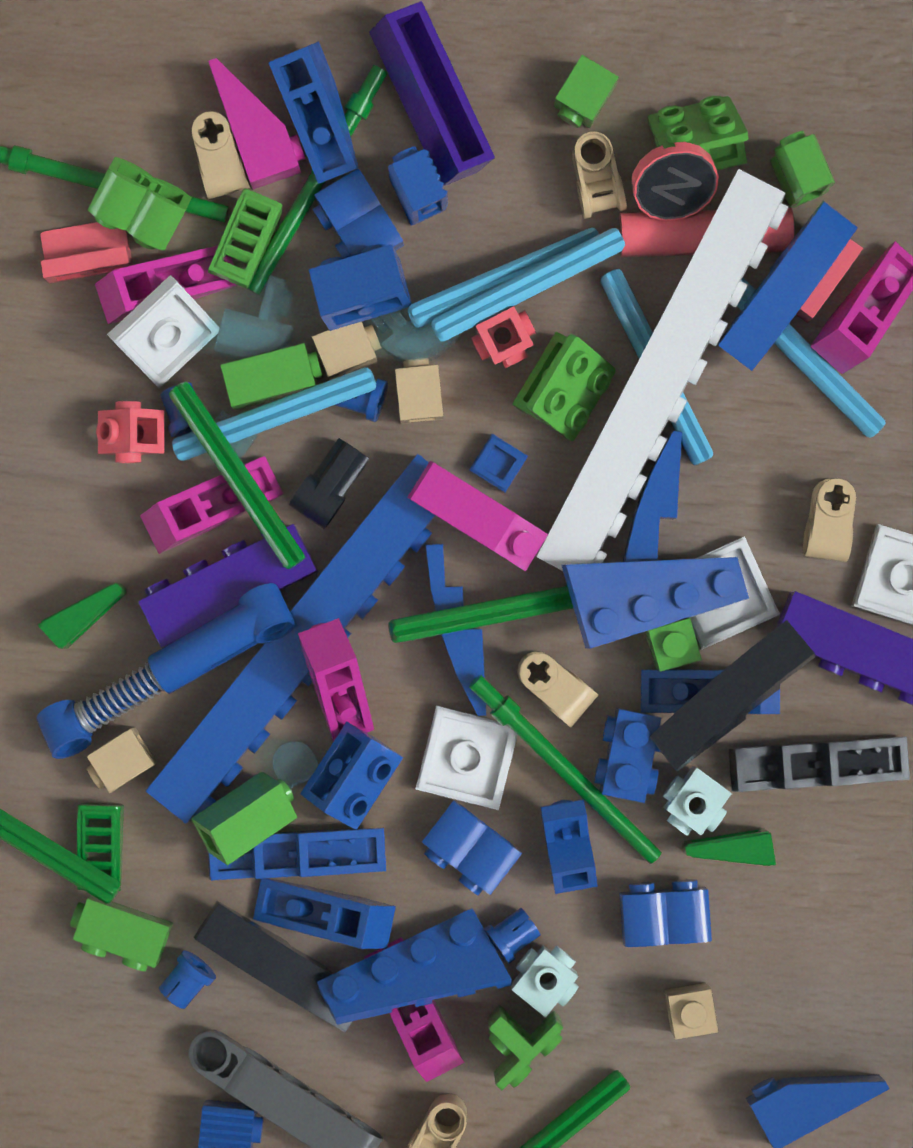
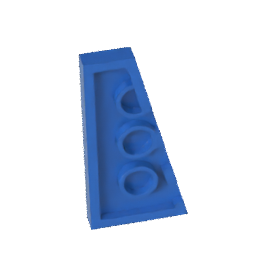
(643, 595)
(428, 966)

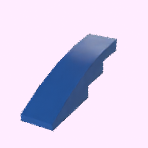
(787, 285)
(656, 502)
(463, 646)
(307, 855)

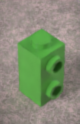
(270, 376)
(245, 817)
(120, 931)

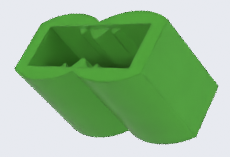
(801, 169)
(139, 204)

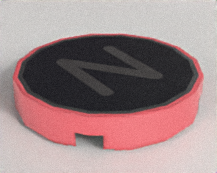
(674, 181)

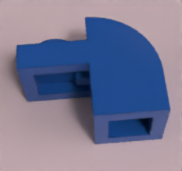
(569, 846)

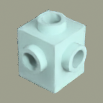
(712, 799)
(541, 994)

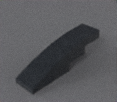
(732, 695)
(819, 764)
(266, 959)

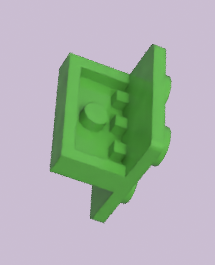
(710, 124)
(565, 385)
(510, 1037)

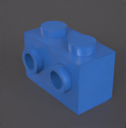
(629, 757)
(351, 775)

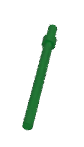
(358, 107)
(22, 160)
(507, 712)

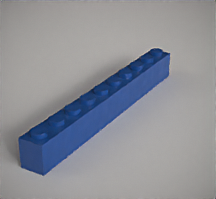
(279, 666)

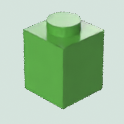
(585, 93)
(673, 645)

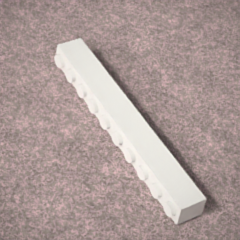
(663, 372)

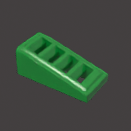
(72, 622)
(101, 811)
(740, 847)

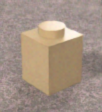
(347, 348)
(419, 392)
(120, 760)
(691, 1011)

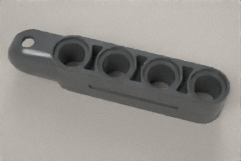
(278, 1094)

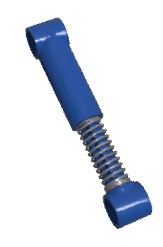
(257, 619)

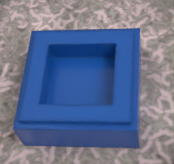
(498, 463)

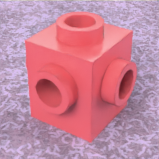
(514, 350)
(130, 432)

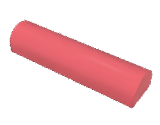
(657, 237)

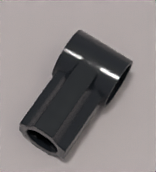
(324, 491)

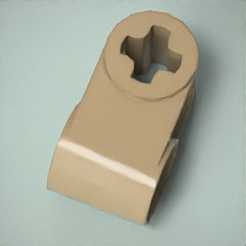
(219, 161)
(598, 178)
(830, 531)
(560, 691)
(435, 1135)

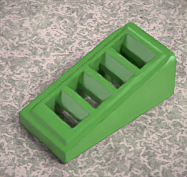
(257, 205)

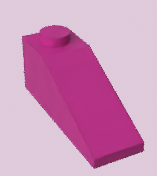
(259, 134)
(128, 286)
(867, 311)
(203, 507)
(477, 515)
(336, 677)
(425, 1036)

